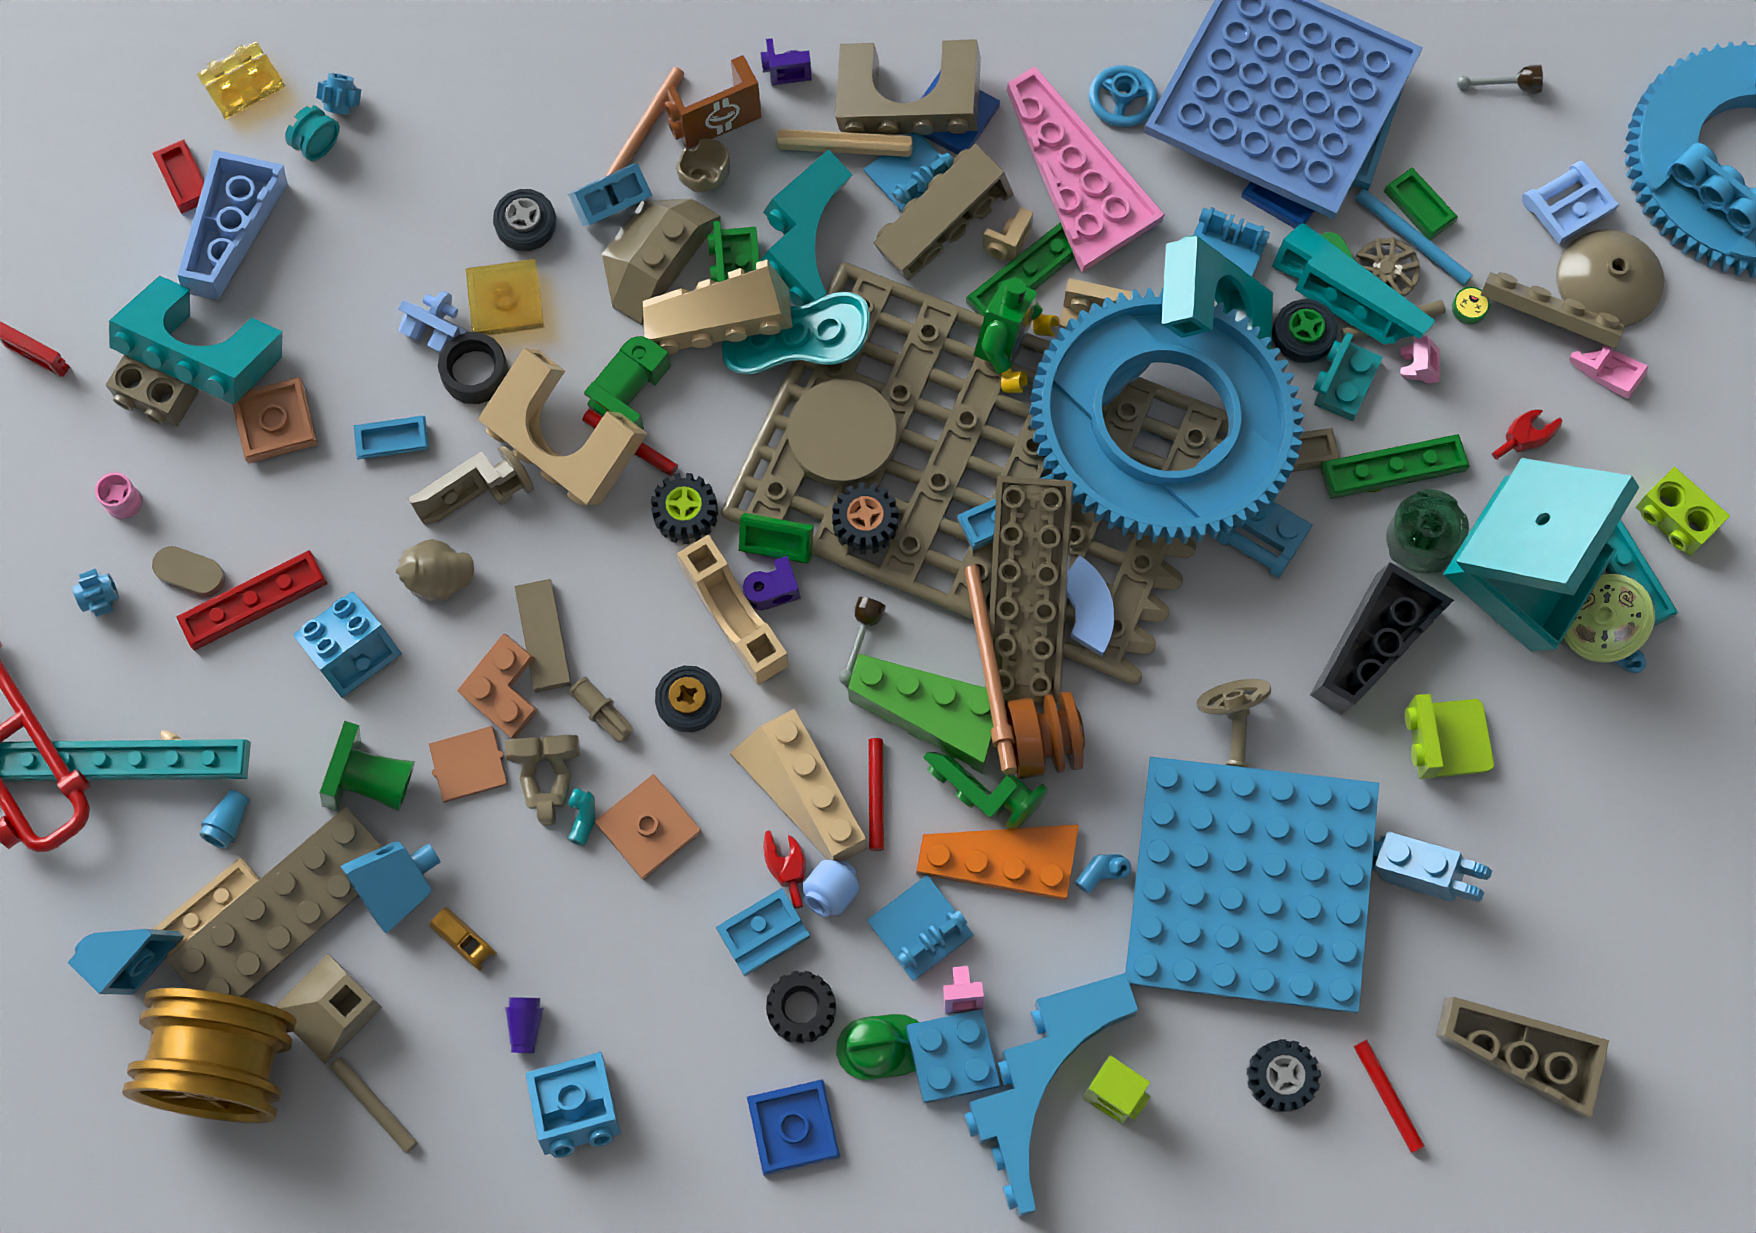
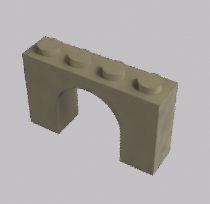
(947, 108)

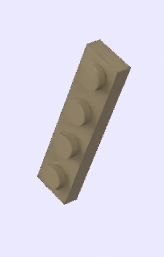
(1540, 304)

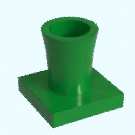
(364, 773)

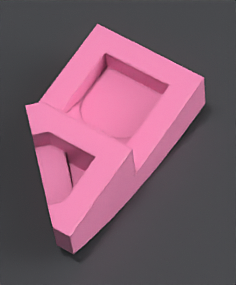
(1611, 369)

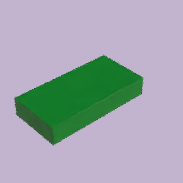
(1420, 204)
(776, 538)

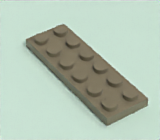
(276, 912)

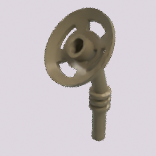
(1236, 708)

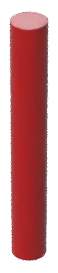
(644, 451)
(876, 794)
(1389, 1096)

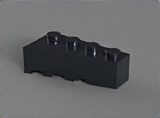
(1380, 632)

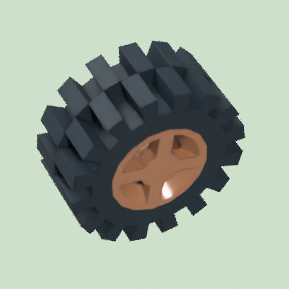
(865, 505)

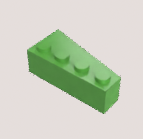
(926, 705)

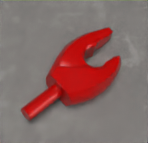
(1523, 436)
(787, 870)

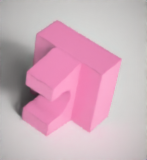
(1426, 361)
(962, 995)

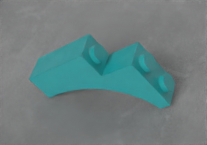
(797, 215)

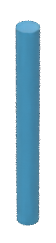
(1414, 237)

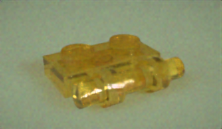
(244, 86)

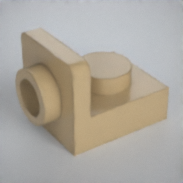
(1011, 241)

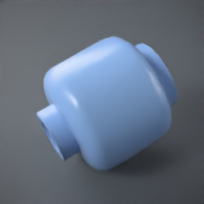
(831, 888)

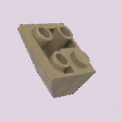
(328, 1008)

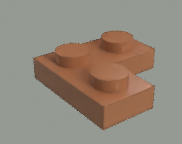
(491, 686)

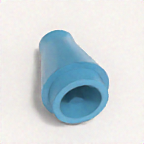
(224, 821)

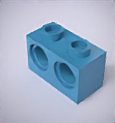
(610, 194)

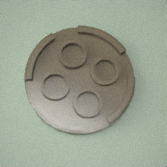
(842, 431)

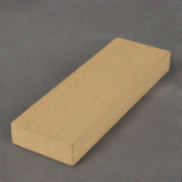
(209, 901)

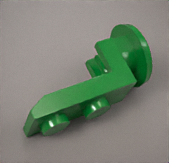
(1008, 794)

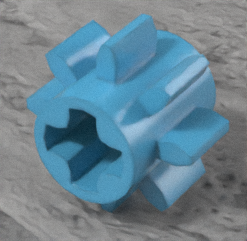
(338, 93)
(95, 592)

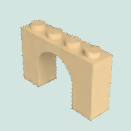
(515, 418)

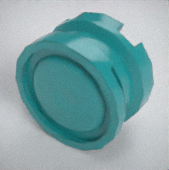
(312, 133)

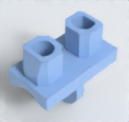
(417, 318)

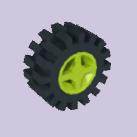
(681, 496)

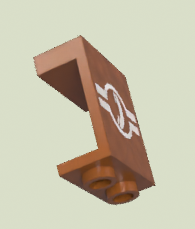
(718, 112)

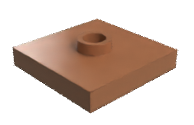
(274, 420)
(648, 827)

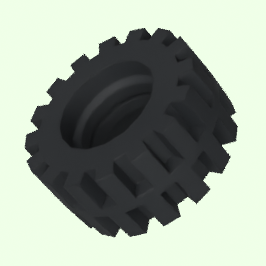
(794, 983)

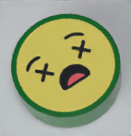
(1470, 306)

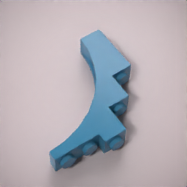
(1008, 1117)

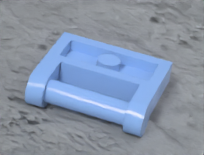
(1575, 211)

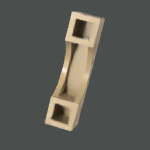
(727, 604)

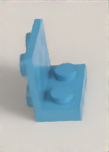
(347, 643)

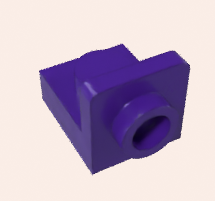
(786, 67)

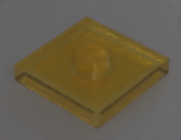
(504, 297)

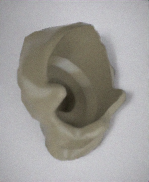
(434, 570)

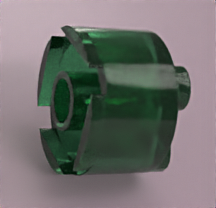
(1445, 525)

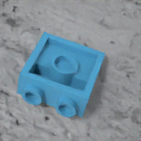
(573, 1105)

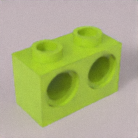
(1688, 505)
(1118, 1091)

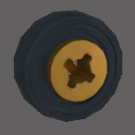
(693, 711)

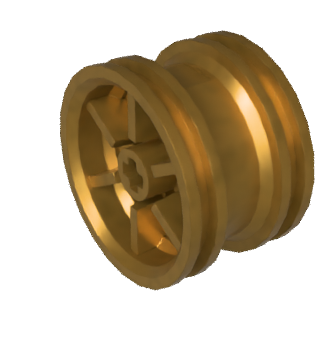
(210, 1055)

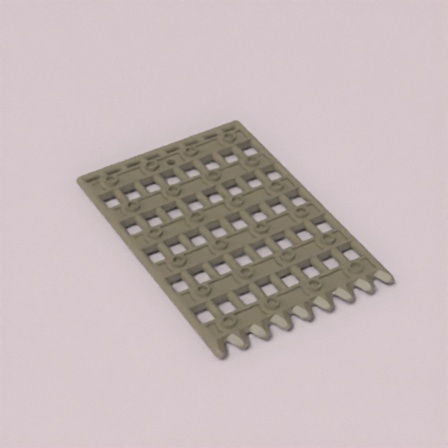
(952, 454)

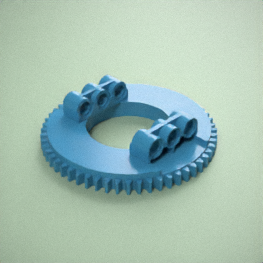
(1680, 178)
(1113, 348)

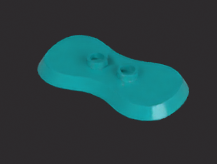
(821, 332)

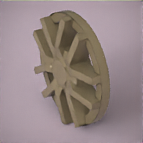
(1388, 266)

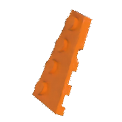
(1013, 860)

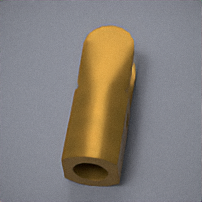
(459, 935)

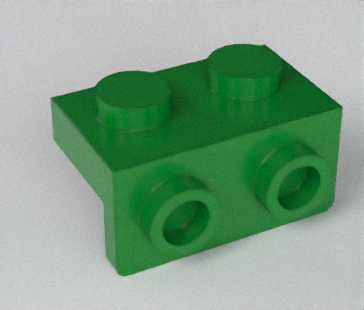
(733, 250)

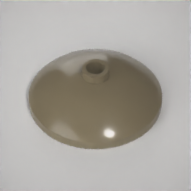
(1589, 278)

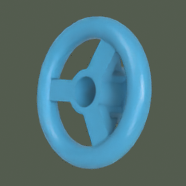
(1125, 80)

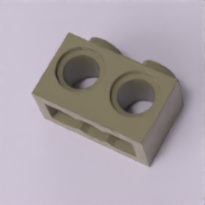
(150, 391)

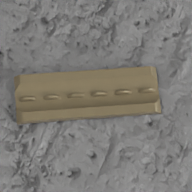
(1030, 584)

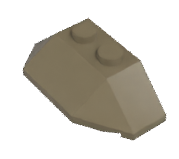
(653, 251)

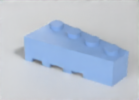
(228, 217)

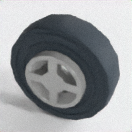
(526, 207)

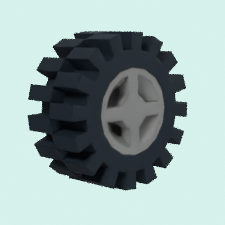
(1292, 1065)

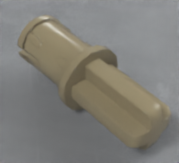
(601, 709)

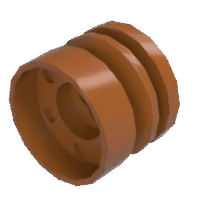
(1046, 734)

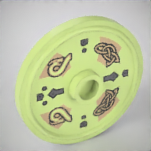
(1612, 620)

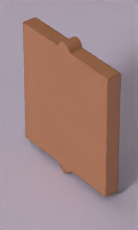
(467, 764)

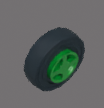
(1305, 317)

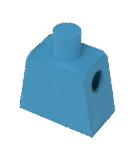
(391, 881)

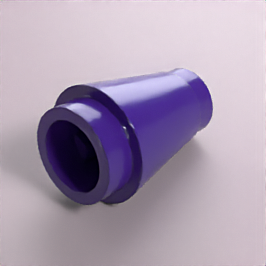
(523, 1023)

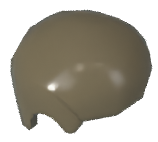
(704, 166)

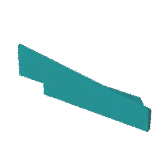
(1348, 288)

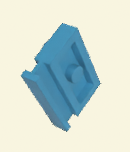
(763, 932)

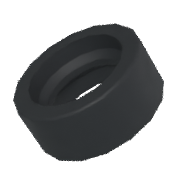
(465, 344)

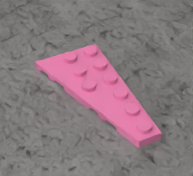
(1087, 185)

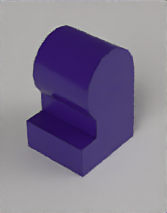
(771, 588)

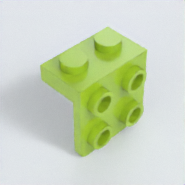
(1448, 737)

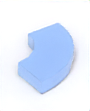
(1092, 606)

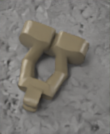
(550, 748)

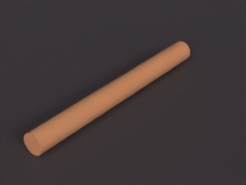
(646, 122)

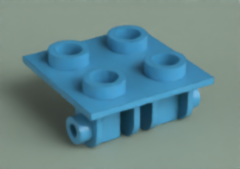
(908, 177)
(1233, 240)
(920, 927)

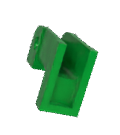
(625, 375)

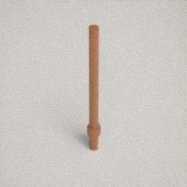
(1002, 732)

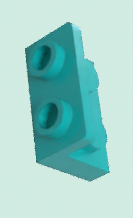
(1347, 379)

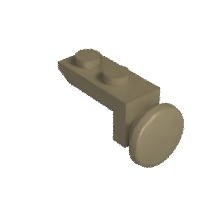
(469, 481)

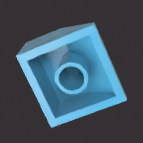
(122, 959)

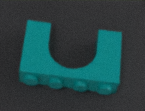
(1200, 274)
(221, 369)

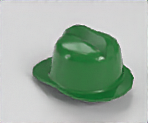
(876, 1047)

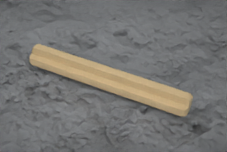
(844, 142)

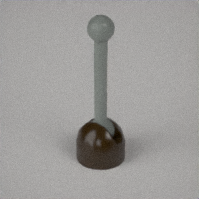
(1528, 79)
(868, 613)

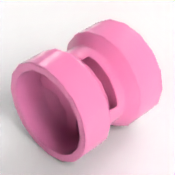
(113, 488)

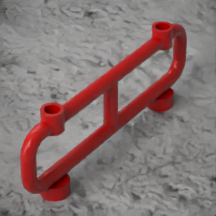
(14, 824)

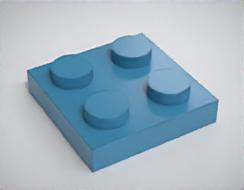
(952, 1056)

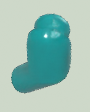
(585, 818)

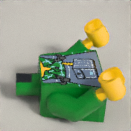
(1006, 326)

